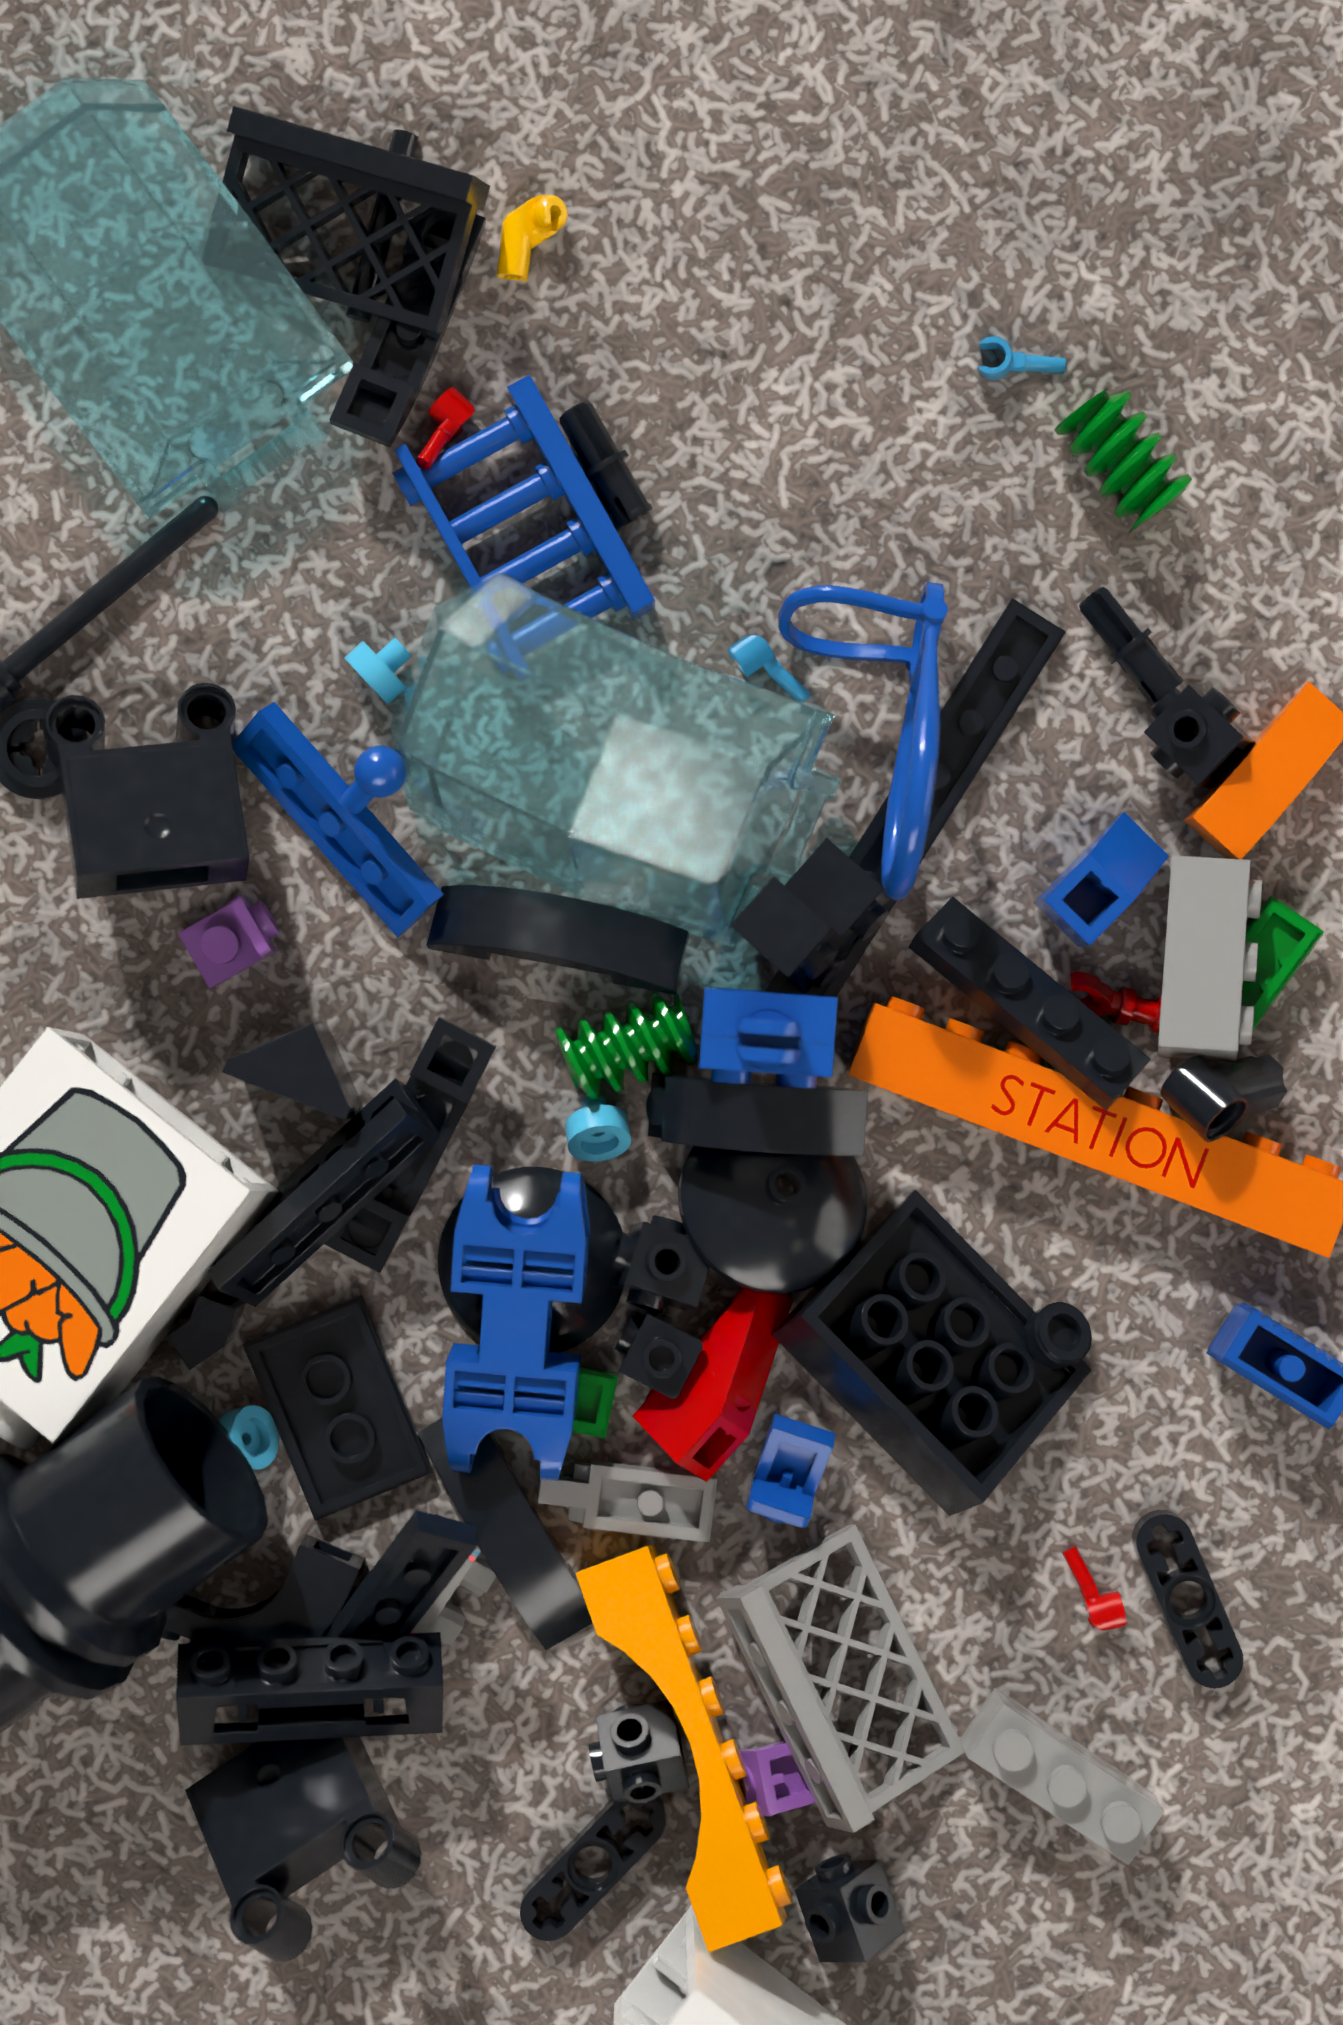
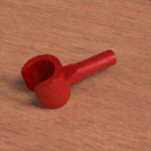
(450, 412)
(1104, 1610)

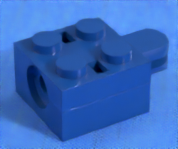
(767, 1034)

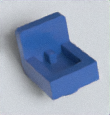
(789, 1471)

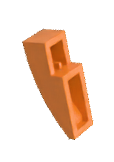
(1269, 774)

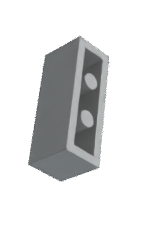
(1208, 958)
(1061, 1776)

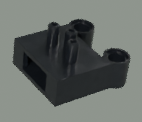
(153, 810)
(286, 1818)

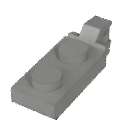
(635, 1499)

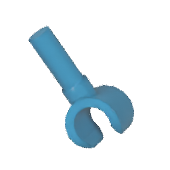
(1017, 361)
(754, 653)

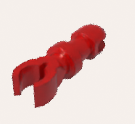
(1121, 1005)

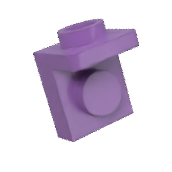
(231, 939)
(773, 1779)

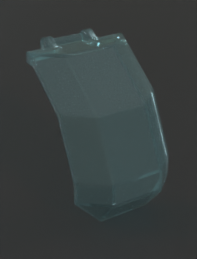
(152, 296)
(606, 759)

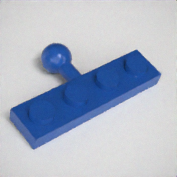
(338, 814)

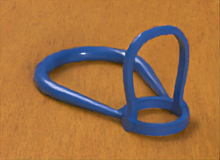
(918, 746)

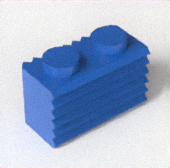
(1281, 1363)

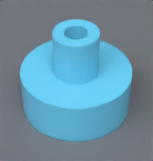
(380, 668)
(597, 1131)
(253, 1433)

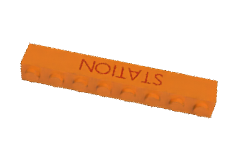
(1128, 1141)

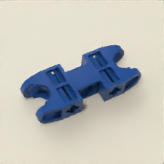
(520, 1272)

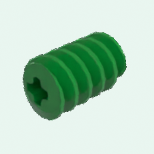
(1123, 456)
(628, 1045)

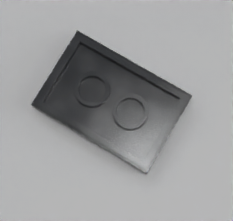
(338, 1407)

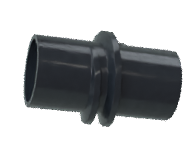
(113, 1537)

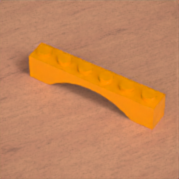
(730, 1879)

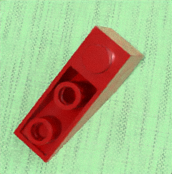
(723, 1387)

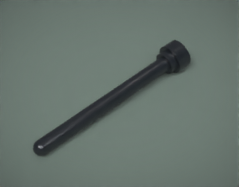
(102, 595)

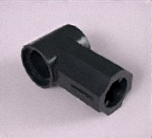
(1220, 1095)

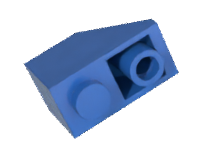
(1102, 881)

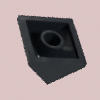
(301, 1068)

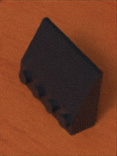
(929, 1355)

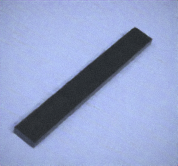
(968, 732)

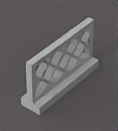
(805, 1715)

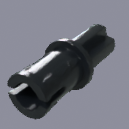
(604, 464)
(1130, 646)

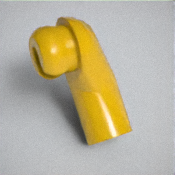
(524, 230)

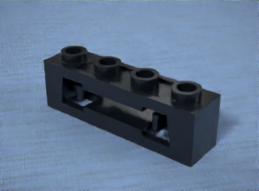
(309, 1687)

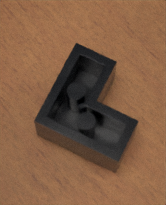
(814, 916)

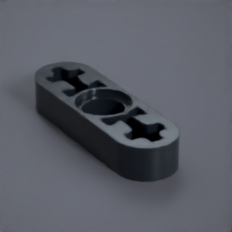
(1190, 1648)
(572, 1908)

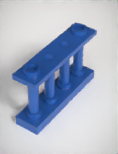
(555, 477)

